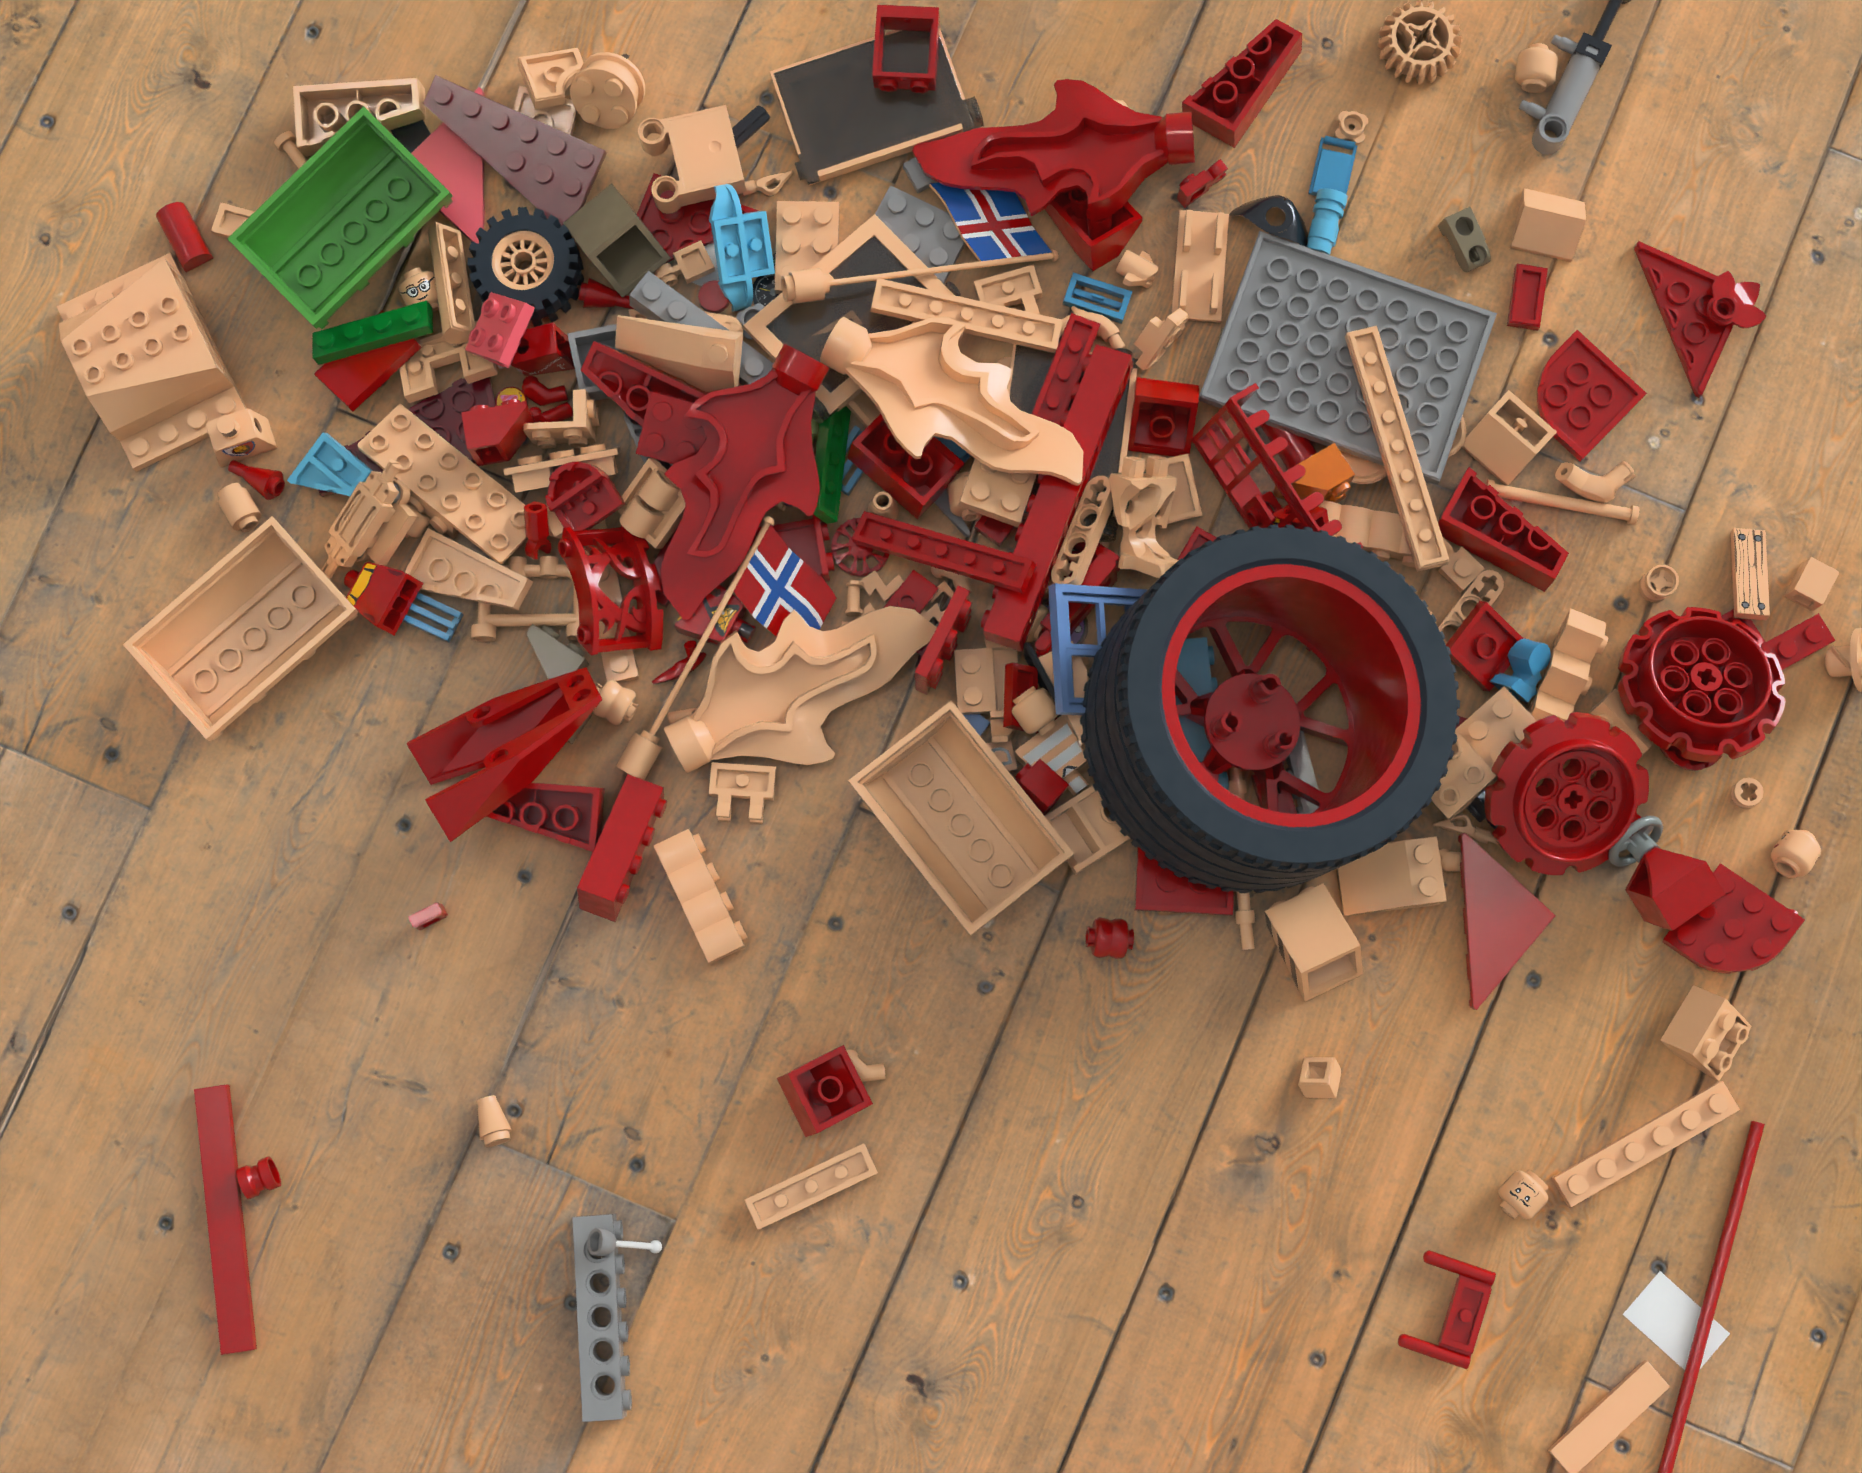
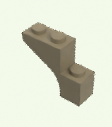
(557, 658)

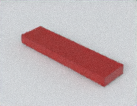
(1065, 368)

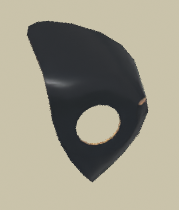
(1293, 226)

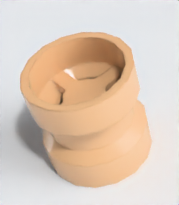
(1664, 580)

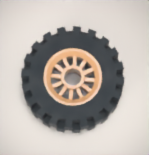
(562, 262)

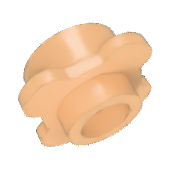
(1353, 118)

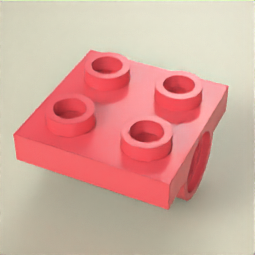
(499, 329)

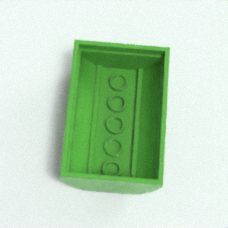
(340, 218)

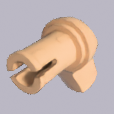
(1594, 487)

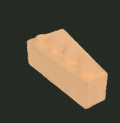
(327, 107)

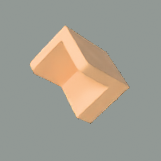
(1811, 584)

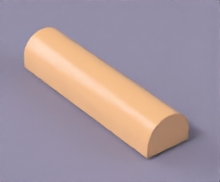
(451, 283)

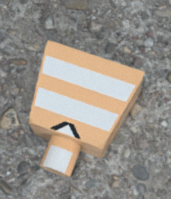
(1059, 751)

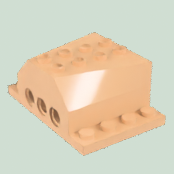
(148, 361)

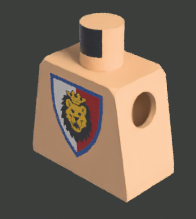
(238, 437)

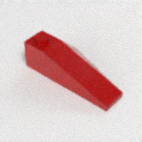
(1096, 241)

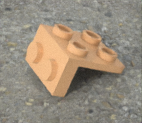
(575, 433)

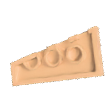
(465, 574)

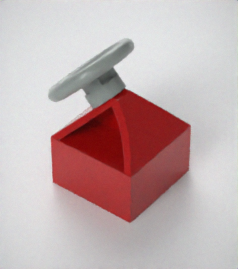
(1665, 884)

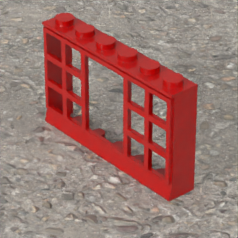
(1235, 477)

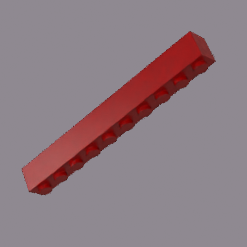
(1056, 501)

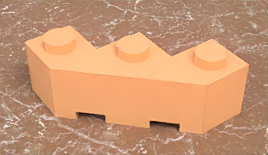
(1569, 666)

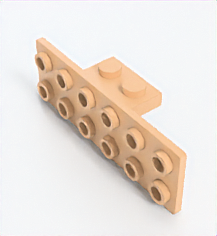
(447, 485)

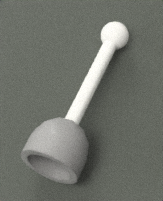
(603, 1242)

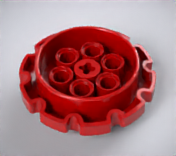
(1701, 684)
(1566, 793)

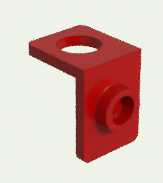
(1257, 511)

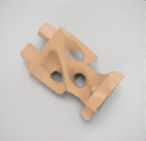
(1143, 495)

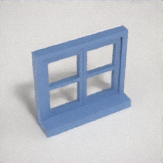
(1060, 634)

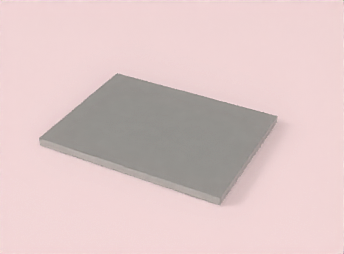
(1292, 343)

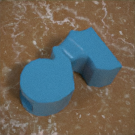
(1527, 661)

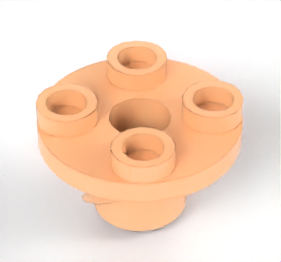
(1847, 660)

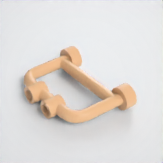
(547, 568)

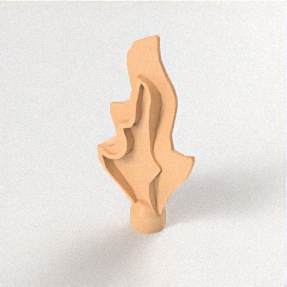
(937, 391)
(781, 695)

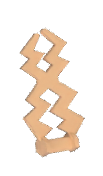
(874, 582)

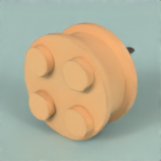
(607, 90)

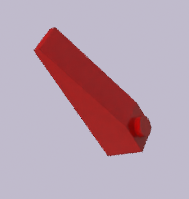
(631, 380)

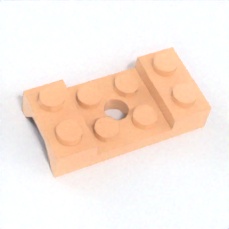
(1086, 829)

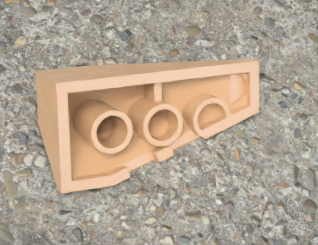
(691, 353)

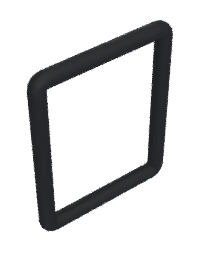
(1043, 679)

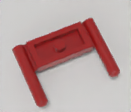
(1463, 1314)

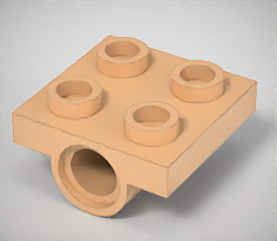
(652, 505)

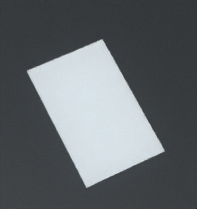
(1671, 1320)

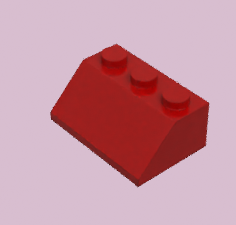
(908, 480)

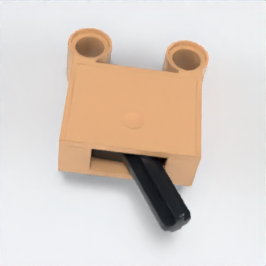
(703, 153)

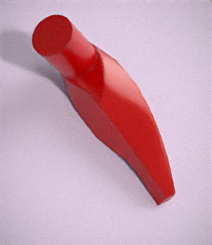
(675, 672)

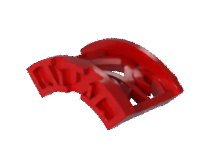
(586, 574)

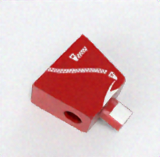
(543, 351)

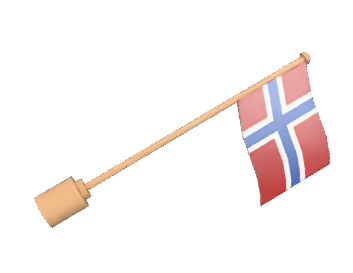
(770, 587)

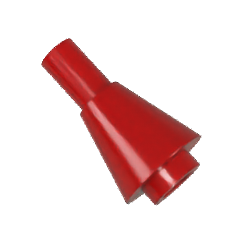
(600, 296)
(265, 481)

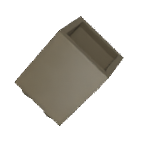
(616, 240)

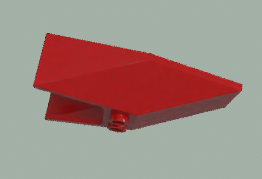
(508, 738)

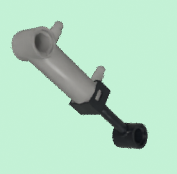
(1574, 85)

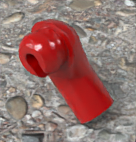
(556, 414)

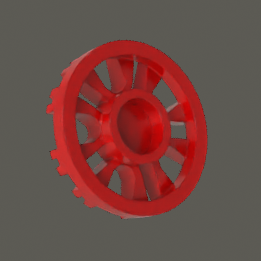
(856, 551)

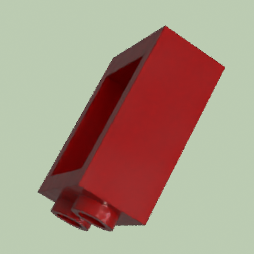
(908, 19)

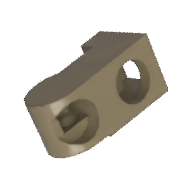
(1466, 239)

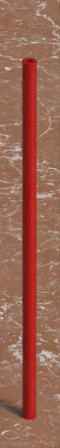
(1711, 1298)

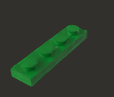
(372, 332)
(830, 463)

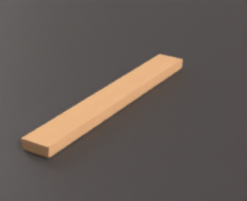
(1397, 449)

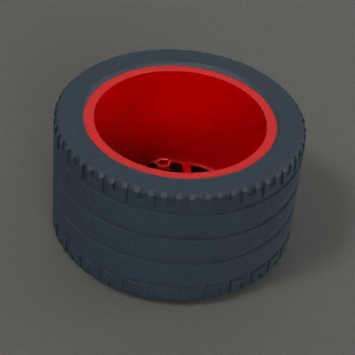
(1374, 646)

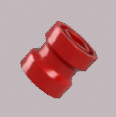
(258, 1177)

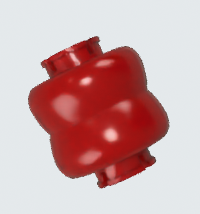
(1109, 938)

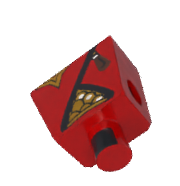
(727, 623)

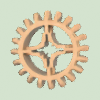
(1402, 26)

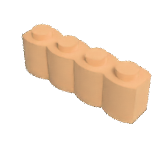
(1376, 531)
(699, 896)

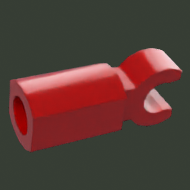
(536, 529)

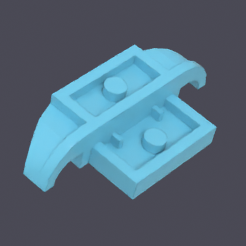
(740, 246)

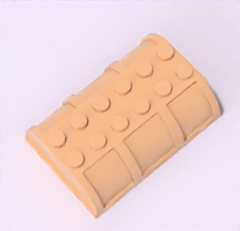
(240, 629)
(961, 818)

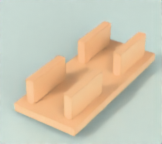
(1200, 265)
(535, 472)

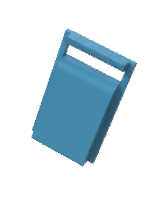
(1331, 167)

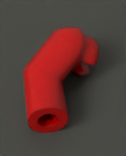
(541, 394)

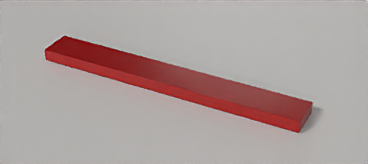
(225, 1219)

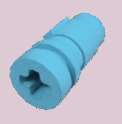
(1325, 225)

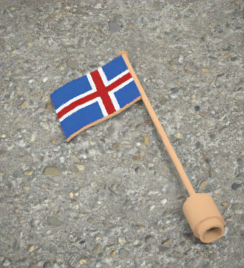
(988, 223)

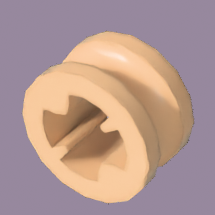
(1757, 795)

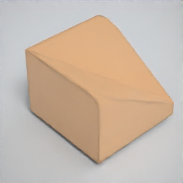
(1320, 1077)

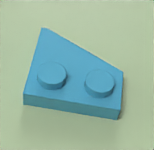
(330, 468)

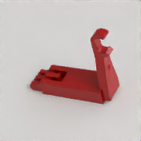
(1100, 573)

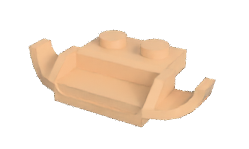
(981, 684)

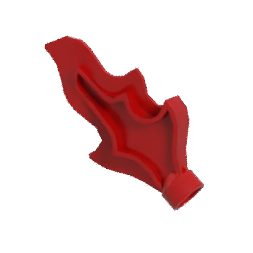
(1080, 145)
(749, 463)

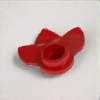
(1736, 300)

